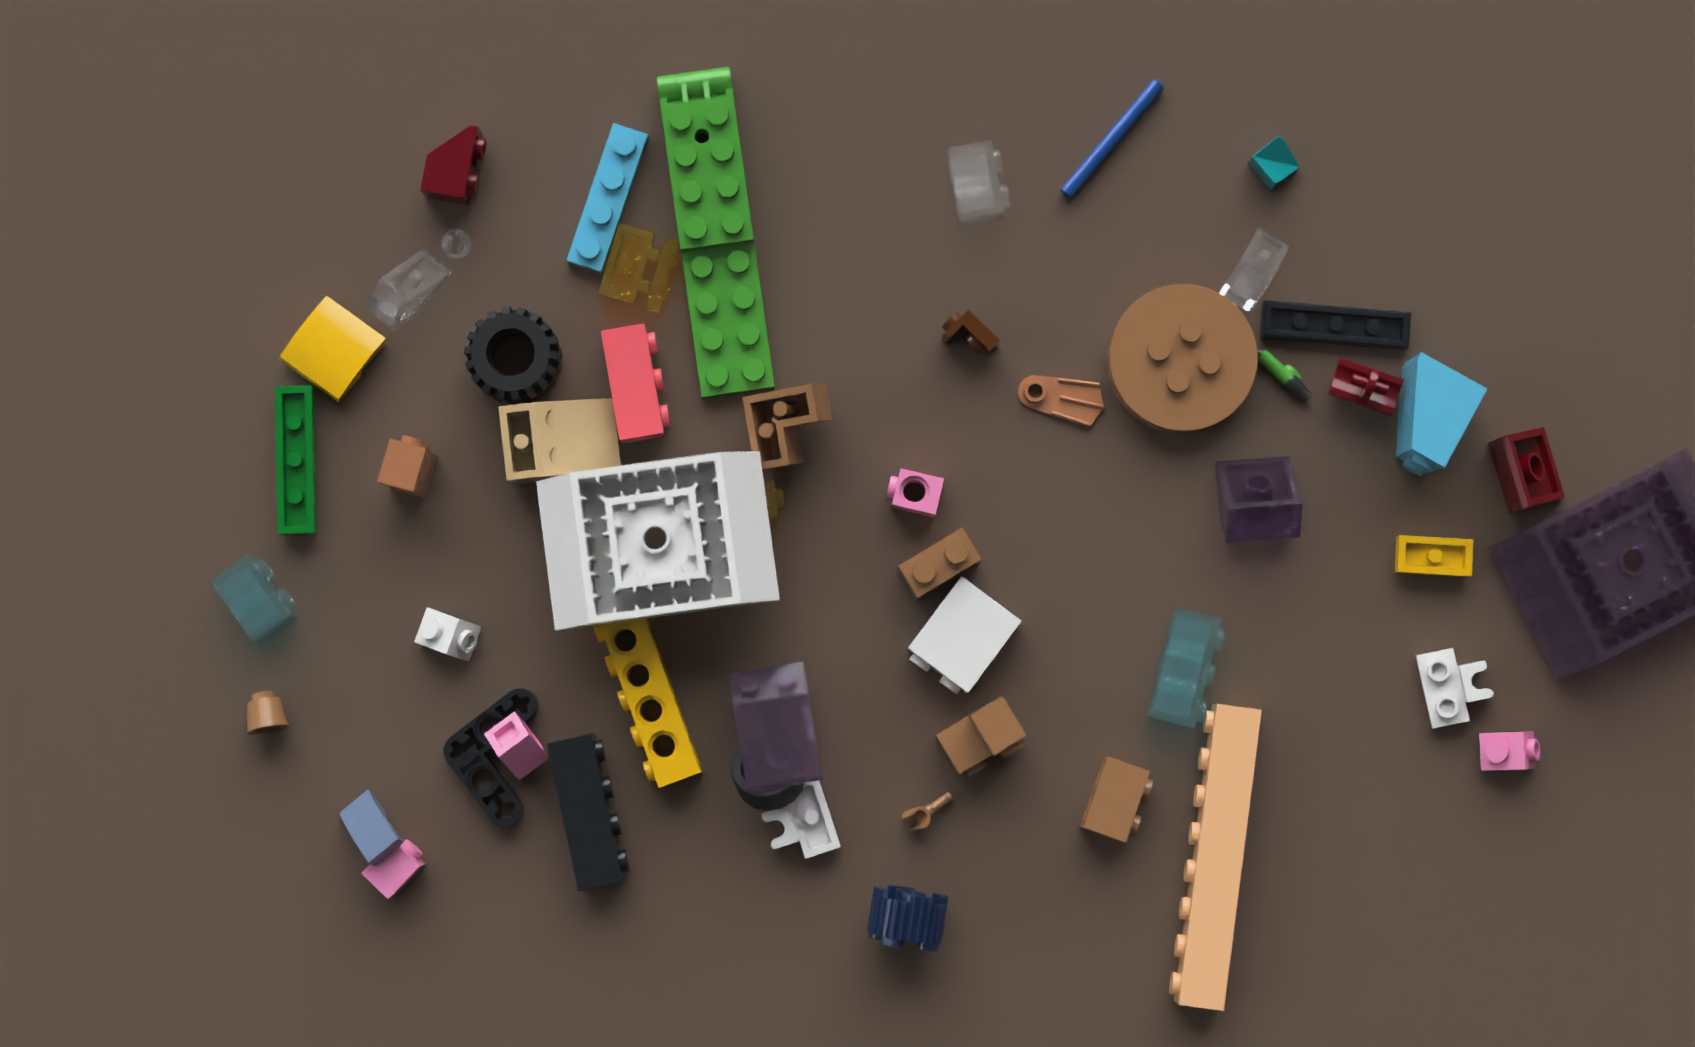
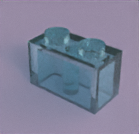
(254, 598)

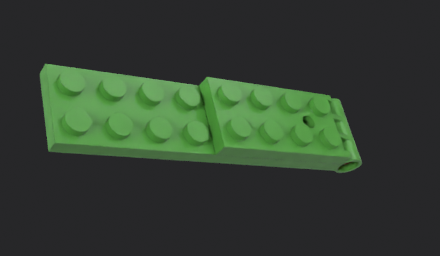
(715, 232)

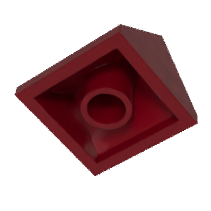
(1526, 469)

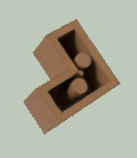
(775, 420)
(980, 735)

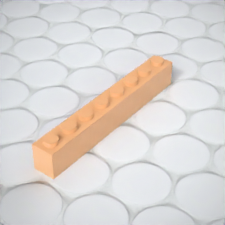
(1216, 857)

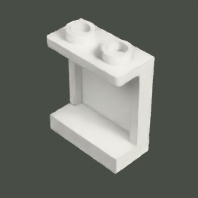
(963, 636)

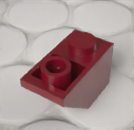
(452, 167)

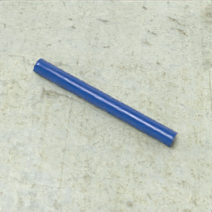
(1112, 138)

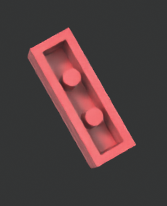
(635, 383)

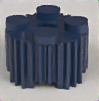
(907, 916)

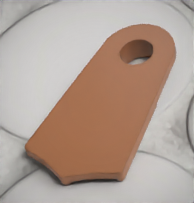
(1064, 398)

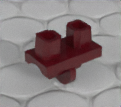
(1365, 386)

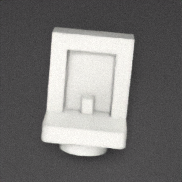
(448, 634)

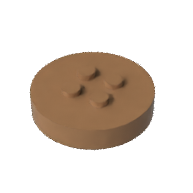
(1182, 358)

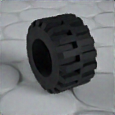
(495, 330)

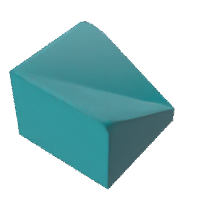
(1274, 162)

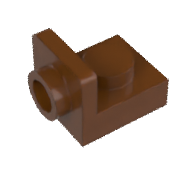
(976, 336)

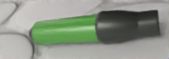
(1284, 374)

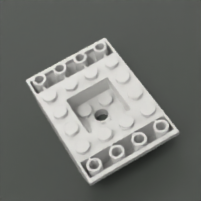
(713, 550)

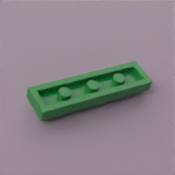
(295, 460)

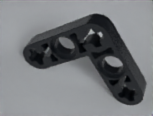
(479, 759)

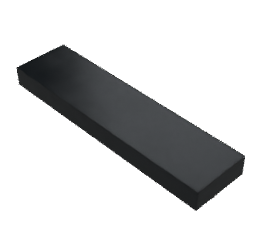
(1335, 325)

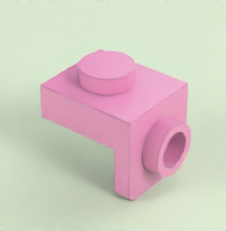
(1509, 750)

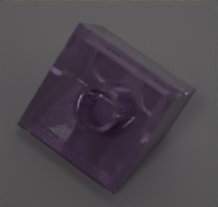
(1258, 499)

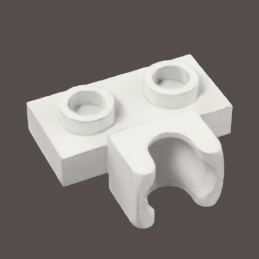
(1449, 686)
(806, 821)

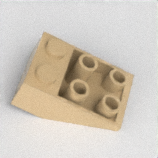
(558, 438)

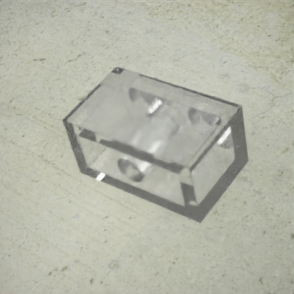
(976, 182)

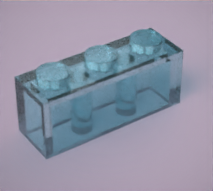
(1185, 668)

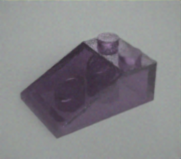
(775, 727)

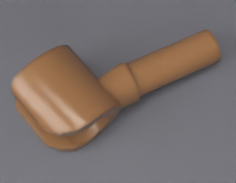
(924, 814)

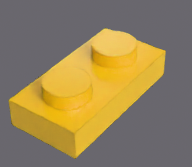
(1434, 556)

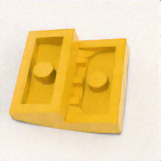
(332, 348)

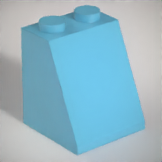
(1433, 413)

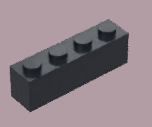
(587, 811)

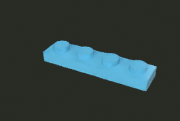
(607, 198)

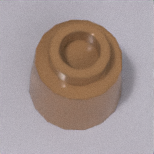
(265, 714)

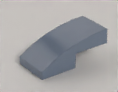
(370, 828)

